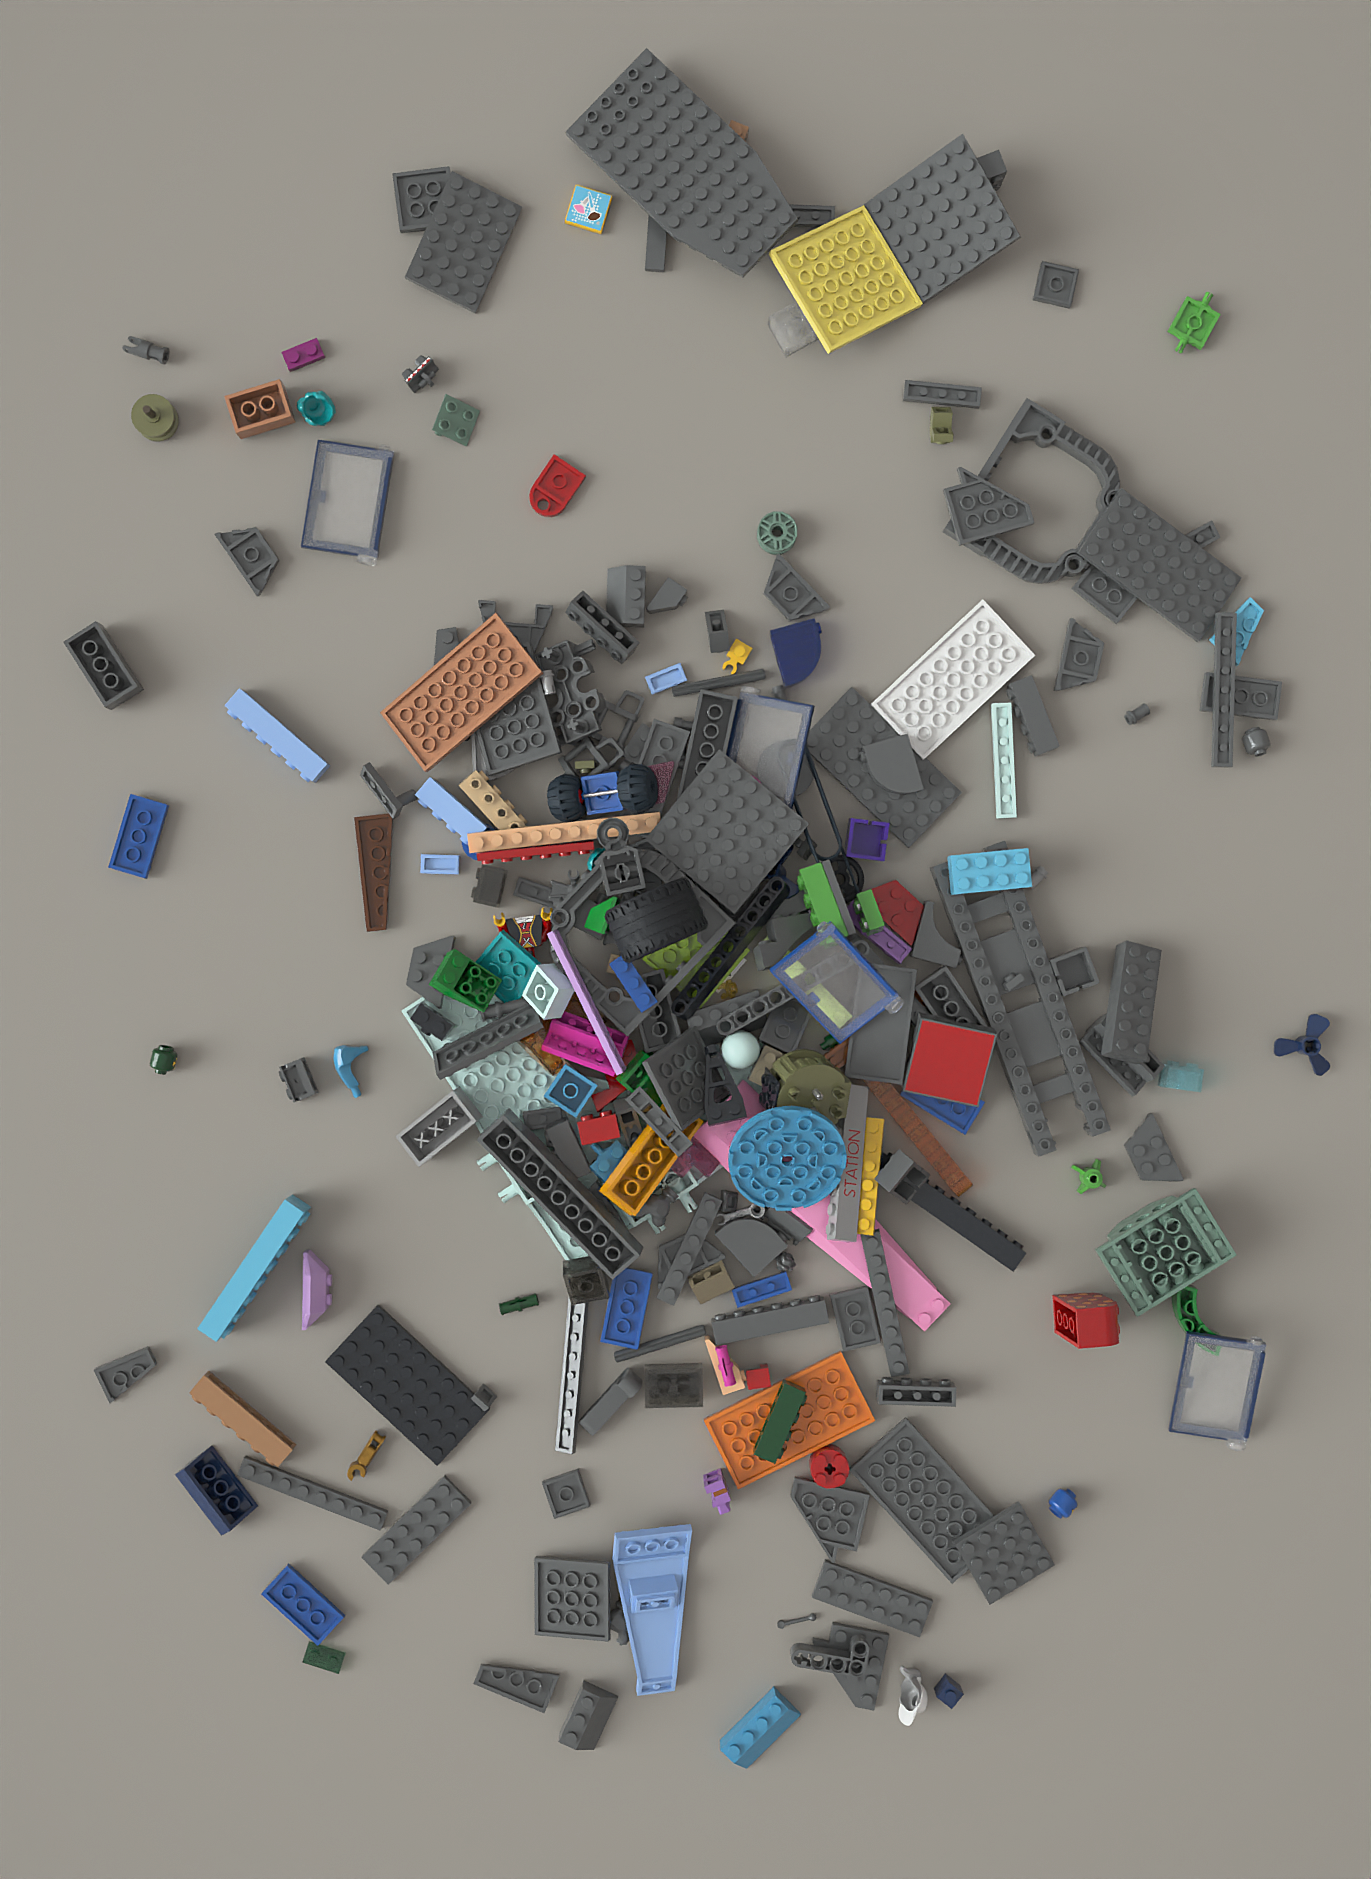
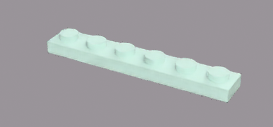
(1003, 760)

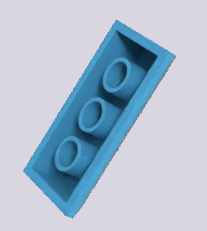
(758, 1729)

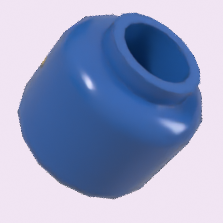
(1063, 1503)

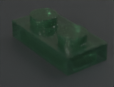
(324, 1657)

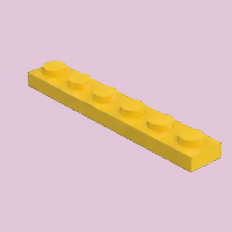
(870, 1168)

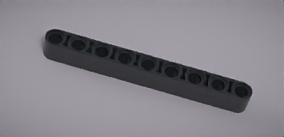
(721, 951)

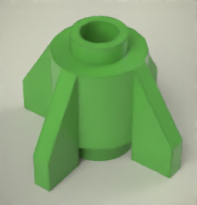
(1085, 1175)

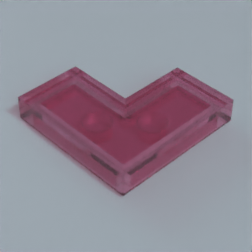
(697, 1156)

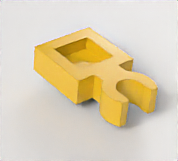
(738, 654)

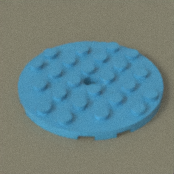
(793, 1132)

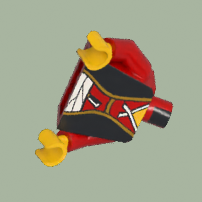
(527, 930)

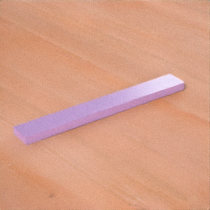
(586, 1001)

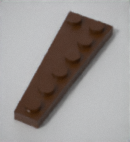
(374, 855)

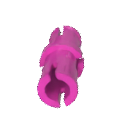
(725, 1365)

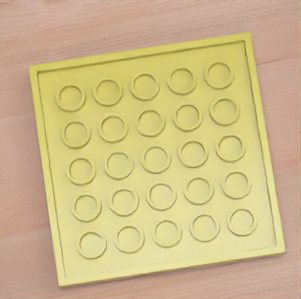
(845, 279)

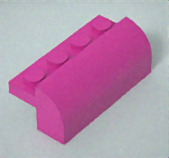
(577, 1041)

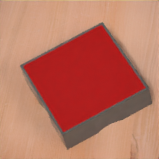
(948, 1059)

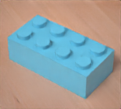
(989, 871)

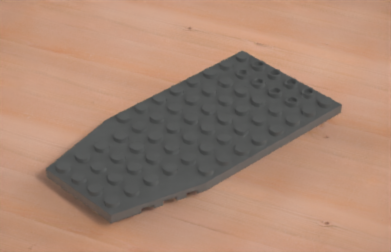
(684, 166)

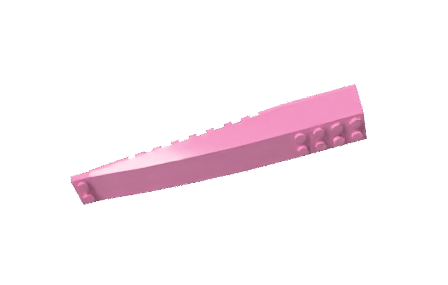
(912, 1290)

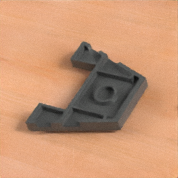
(523, 632)

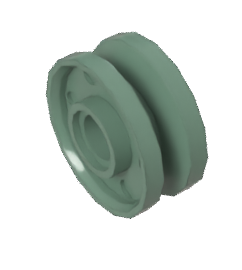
(777, 521)

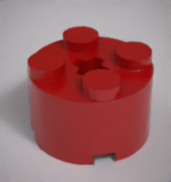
(836, 1474)

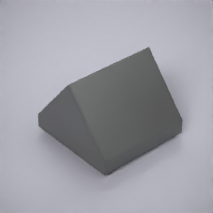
(729, 1200)

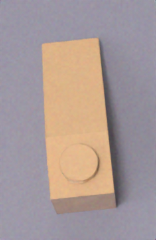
(740, 1376)

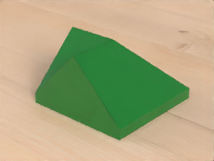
(596, 919)

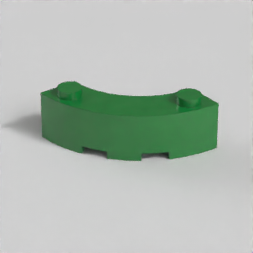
(1186, 1311)

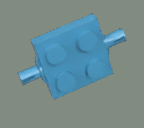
(607, 1159)

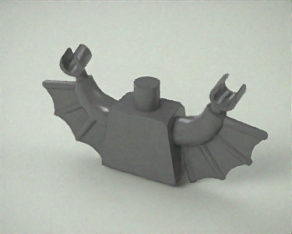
(560, 890)

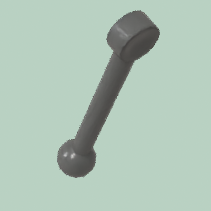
(781, 1624)

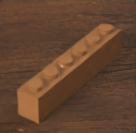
(242, 1419)

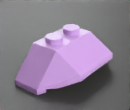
(315, 1289)

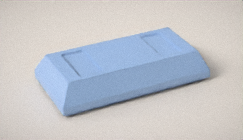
(666, 678)
(439, 864)

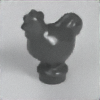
(659, 1206)
(618, 1623)

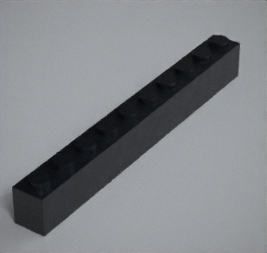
(964, 1222)

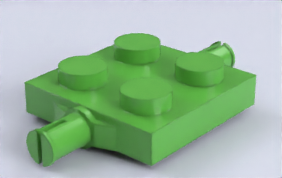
(1194, 322)

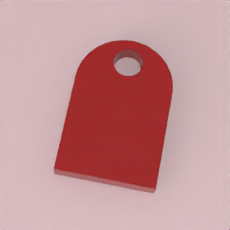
(556, 486)

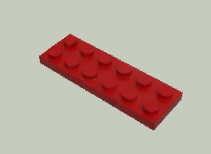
(544, 851)

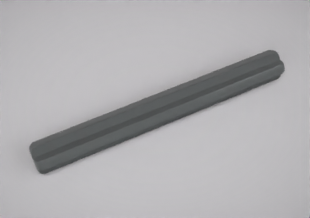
(718, 682)
(660, 1343)

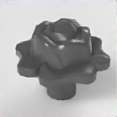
(785, 1261)

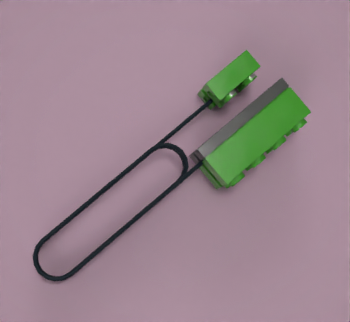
(823, 891)

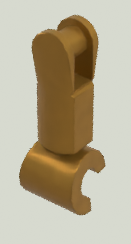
(366, 1456)

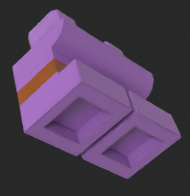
(716, 1485)

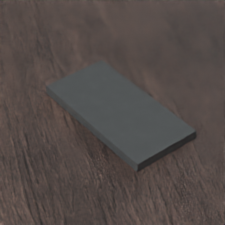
(881, 1045)

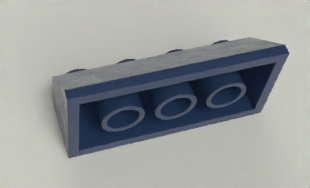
(216, 1490)

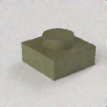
(584, 766)

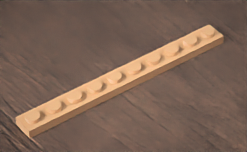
(556, 832)

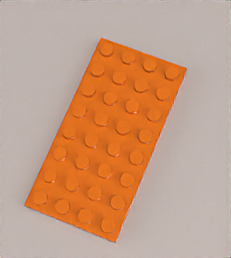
(830, 1412)

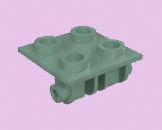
(455, 420)

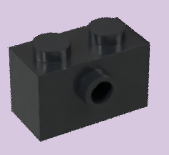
(432, 1022)

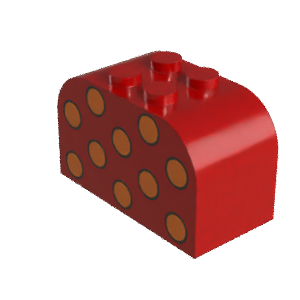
(1086, 1319)

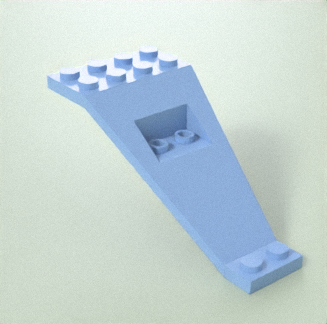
(652, 1588)

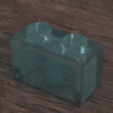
(1181, 1077)

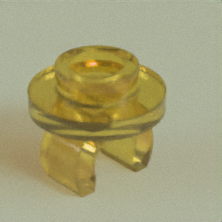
(730, 987)

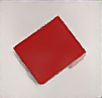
(758, 1377)

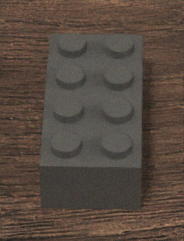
(103, 665)

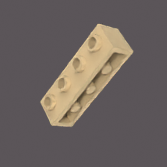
(490, 802)

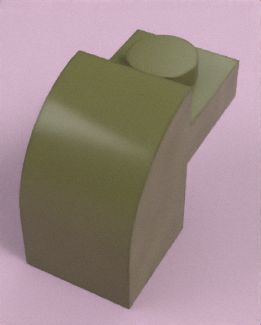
(941, 425)

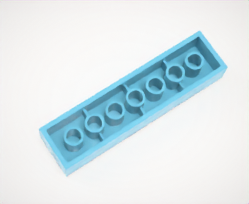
(252, 1271)

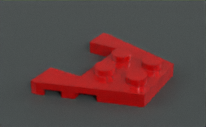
(615, 1089)

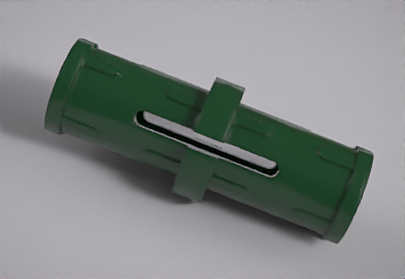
(519, 1304)

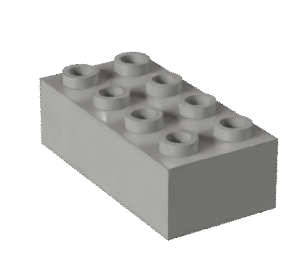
(439, 1126)

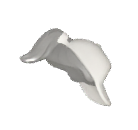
(913, 1696)

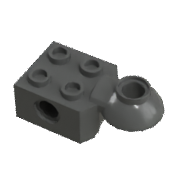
(619, 862)

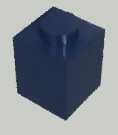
(948, 1691)

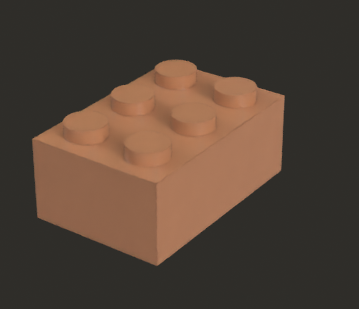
(260, 409)

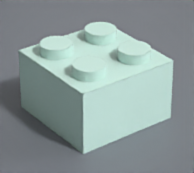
(548, 991)

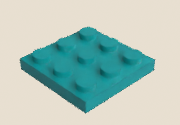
(510, 963)

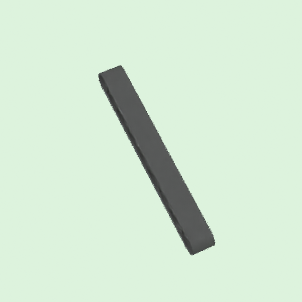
(766, 1000)

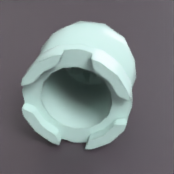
(740, 1049)

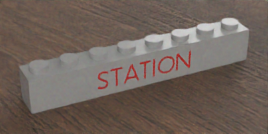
(845, 1198)

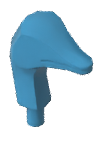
(342, 1060)

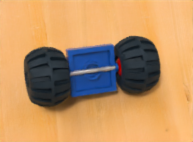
(630, 789)

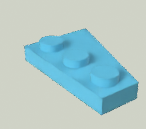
(1247, 621)

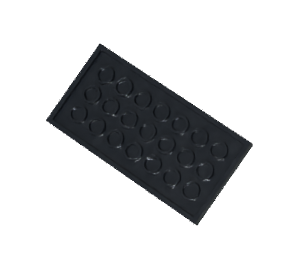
(406, 1384)

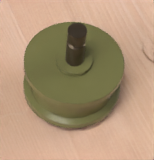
(155, 417)

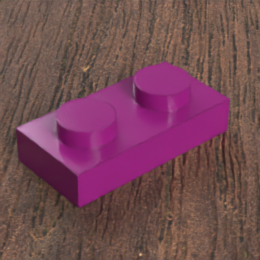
(303, 354)

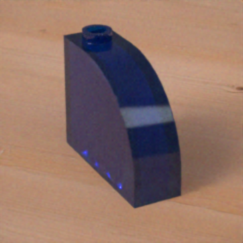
(796, 650)

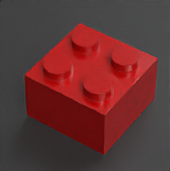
(598, 1128)

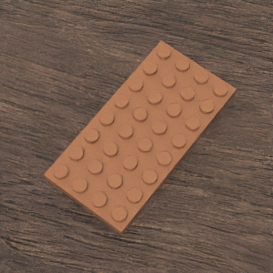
(461, 692)

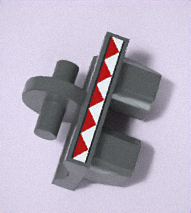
(421, 375)

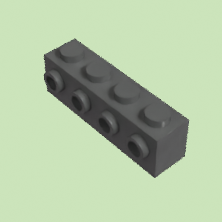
(602, 627)
(916, 1392)

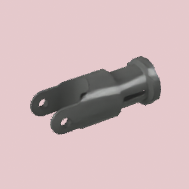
(147, 350)

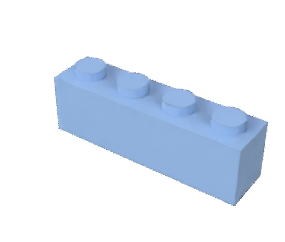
(449, 809)

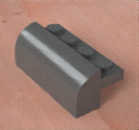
(1128, 1075)

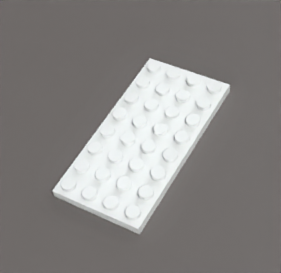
(953, 679)

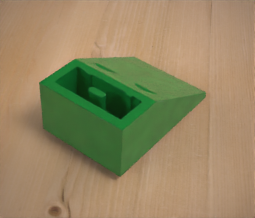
(465, 981)
(636, 1076)

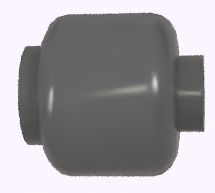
(1256, 741)

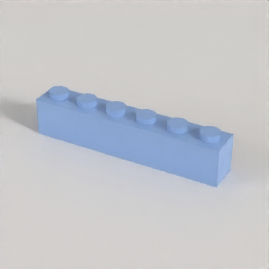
(277, 736)

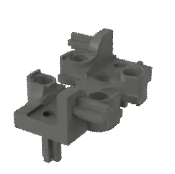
(568, 657)

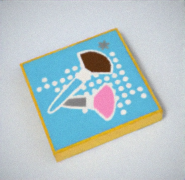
(588, 209)

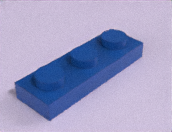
(633, 983)
(761, 1289)

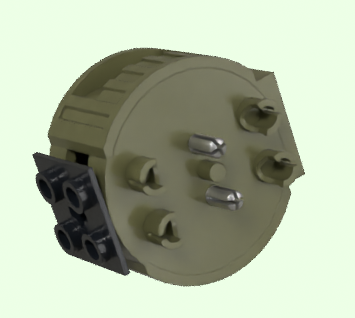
(806, 1081)

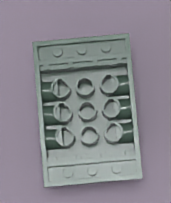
(1164, 1249)

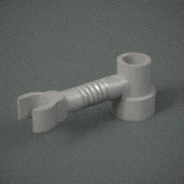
(741, 1213)

